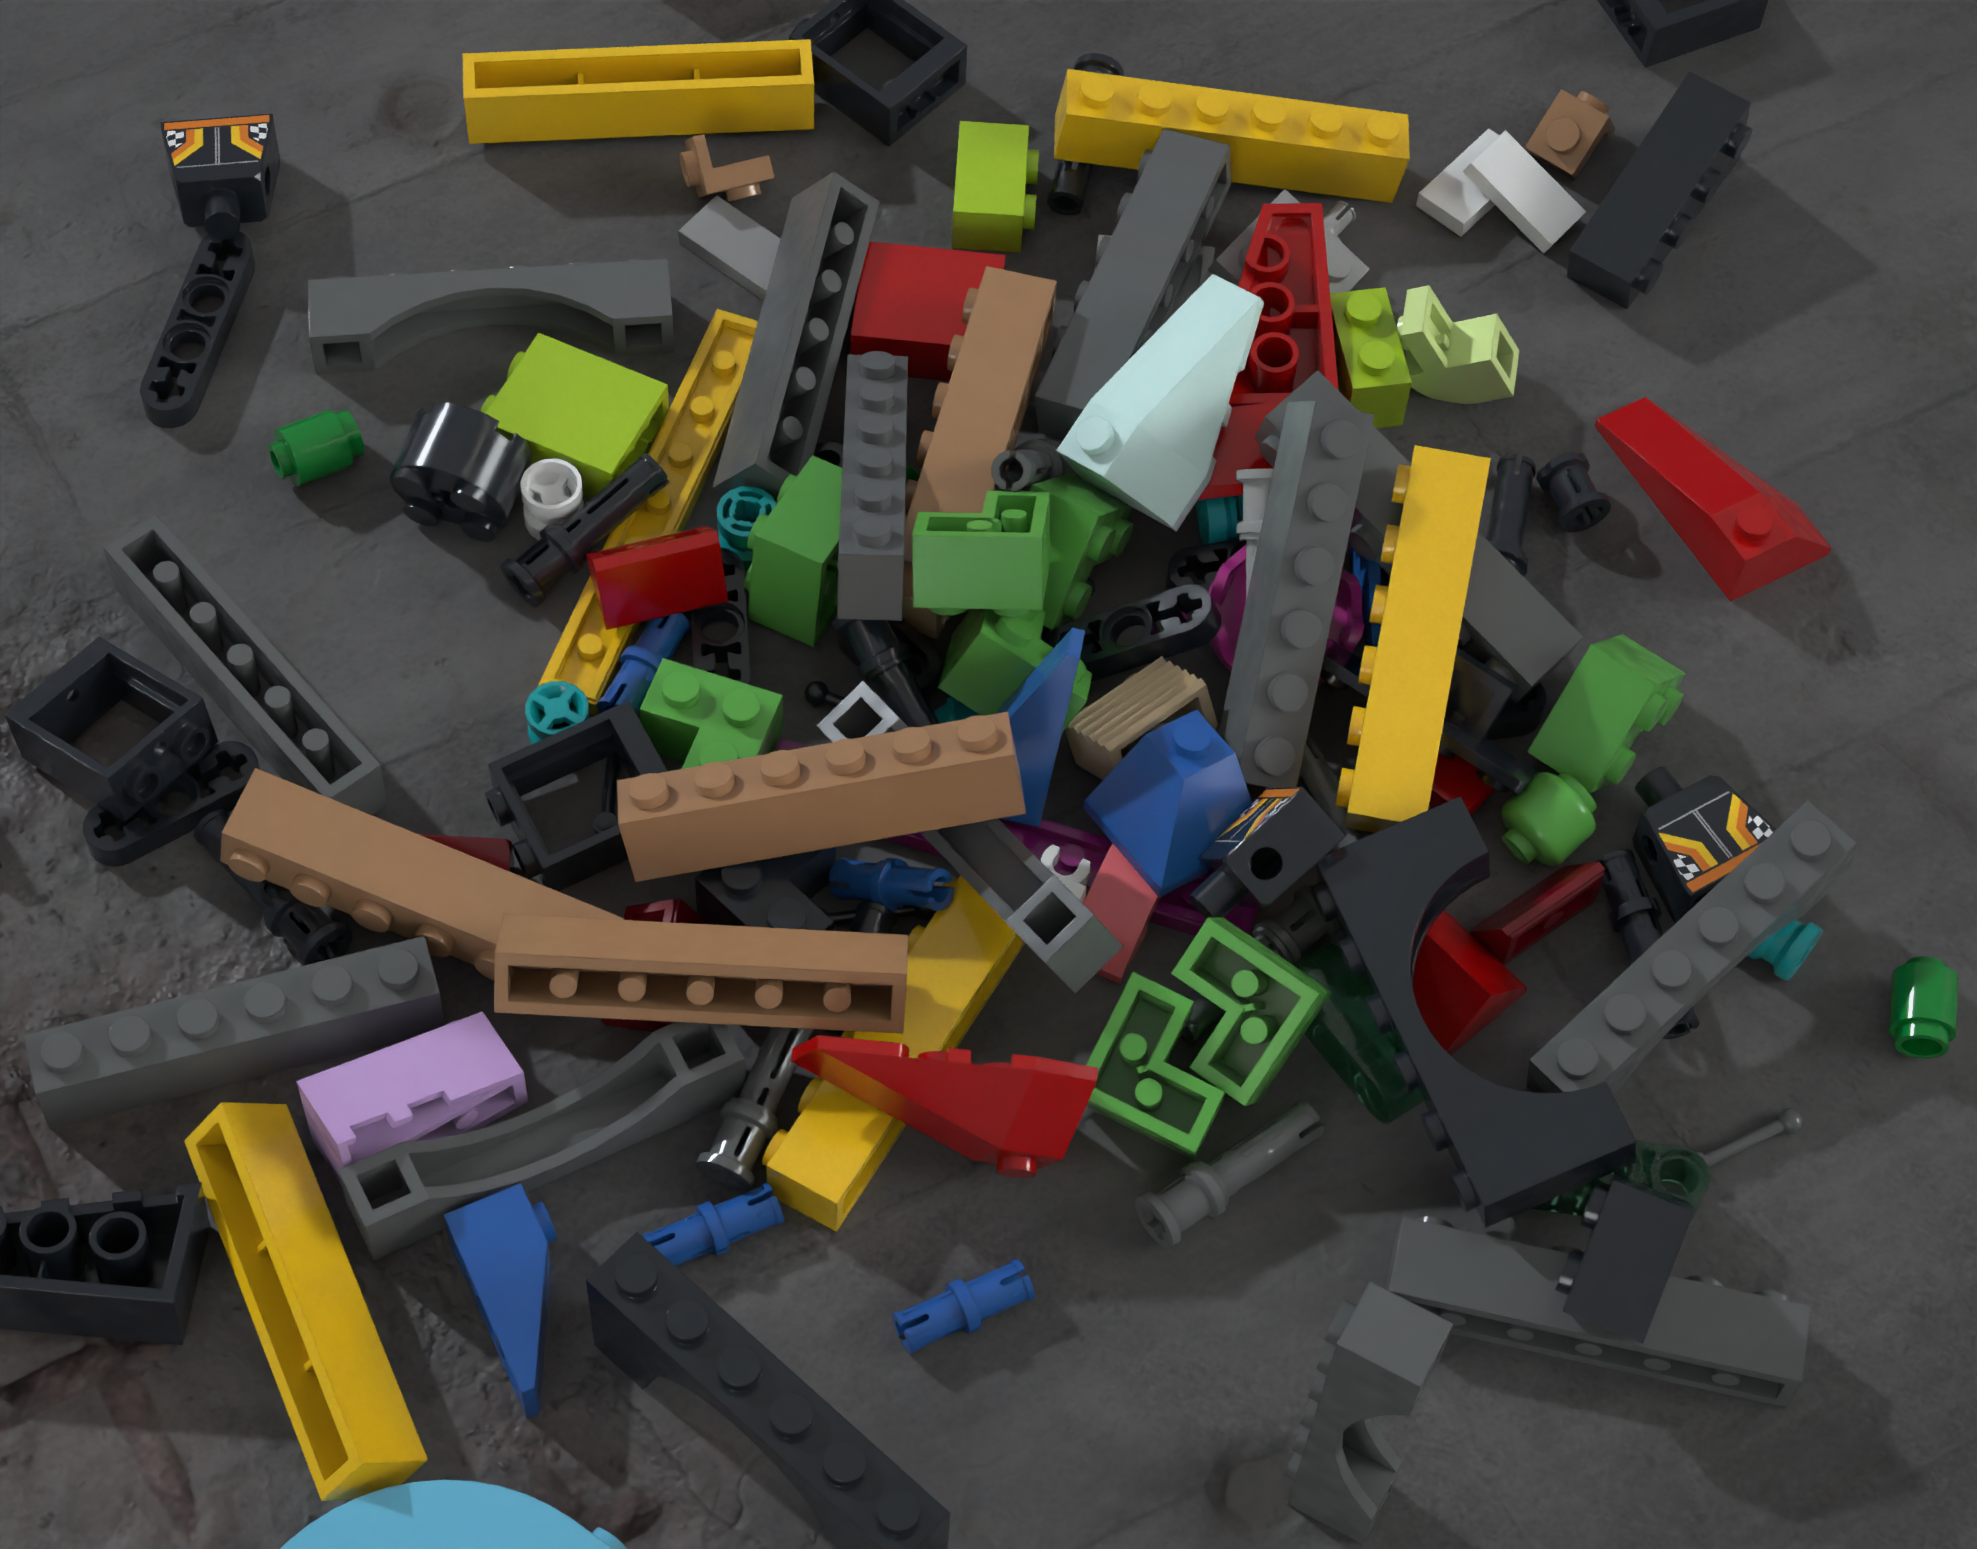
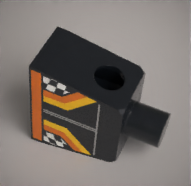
(223, 170)
(1282, 836)
(1693, 836)

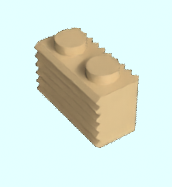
(1142, 703)

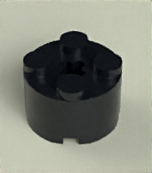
(460, 470)

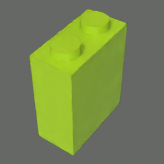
(579, 410)

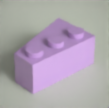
(413, 1092)

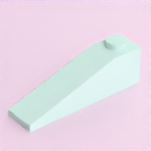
(1160, 416)

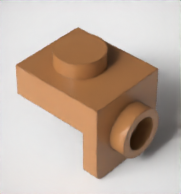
(1570, 132)
(736, 179)

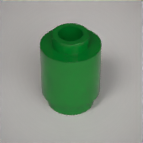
(315, 446)
(1923, 1007)

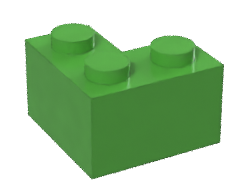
(1084, 532)
(797, 555)
(984, 557)
(995, 655)
(1603, 709)
(709, 716)
(1264, 1002)
(1134, 1072)

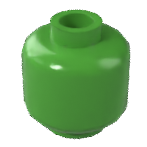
(1548, 819)

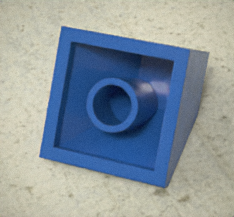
(1170, 801)

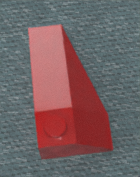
(1295, 328)
(1720, 509)
(989, 1112)

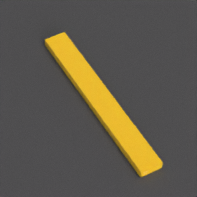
(686, 452)

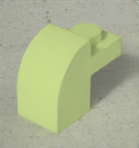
(1456, 360)

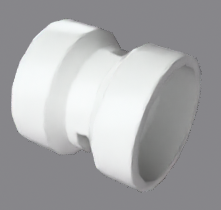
(550, 494)

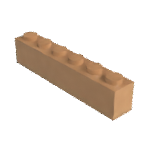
(985, 397)
(820, 796)
(381, 872)
(700, 973)

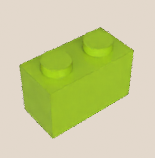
(991, 187)
(1370, 355)

